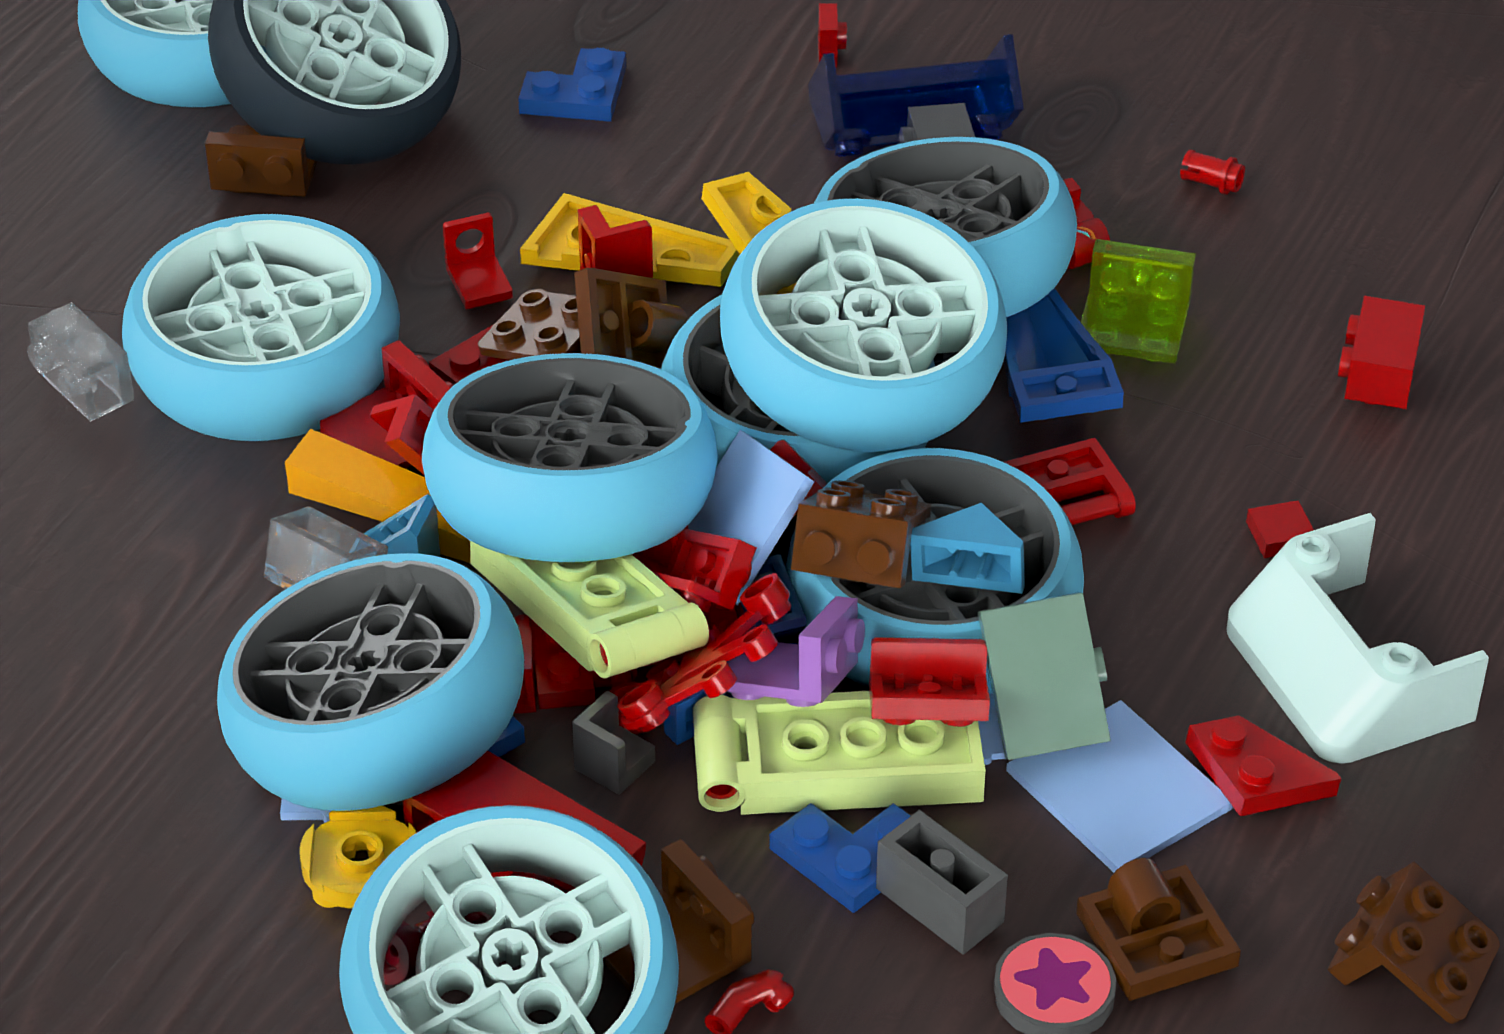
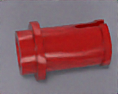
(1213, 171)

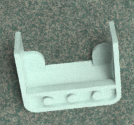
(1322, 672)

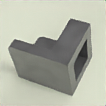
(608, 750)

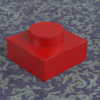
(831, 33)

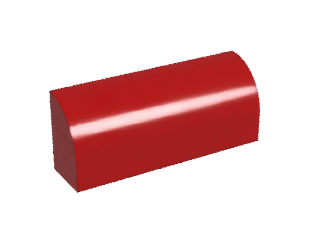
(498, 783)

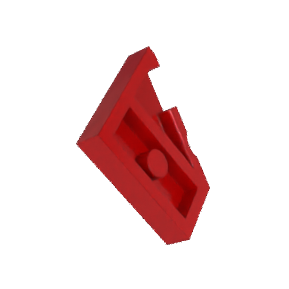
(1258, 768)

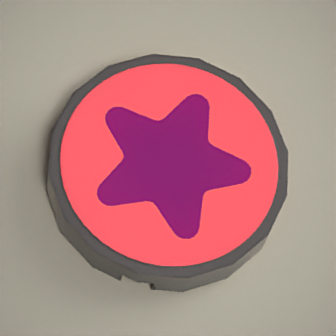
(1054, 985)

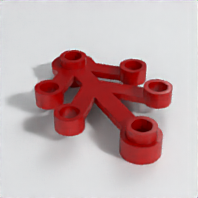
(707, 666)

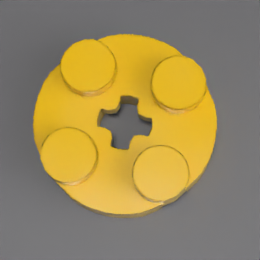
(328, 849)

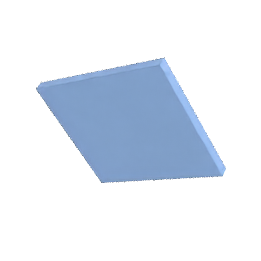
(752, 498)
(1123, 793)

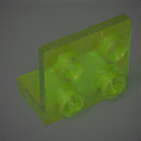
(1138, 299)

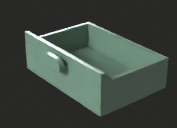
(1045, 676)

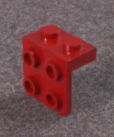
(403, 376)

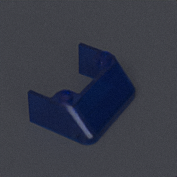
(873, 106)

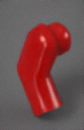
(746, 993)

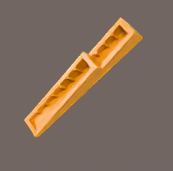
(361, 484)

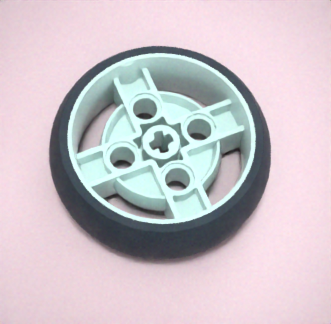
(330, 68)

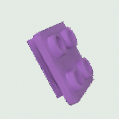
(809, 670)

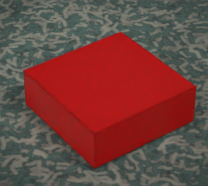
(1276, 525)

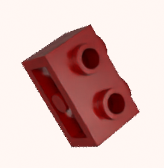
(1382, 351)

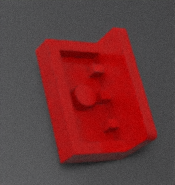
(709, 569)
(928, 680)

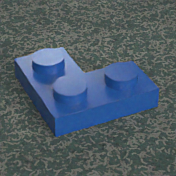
(584, 95)
(833, 856)

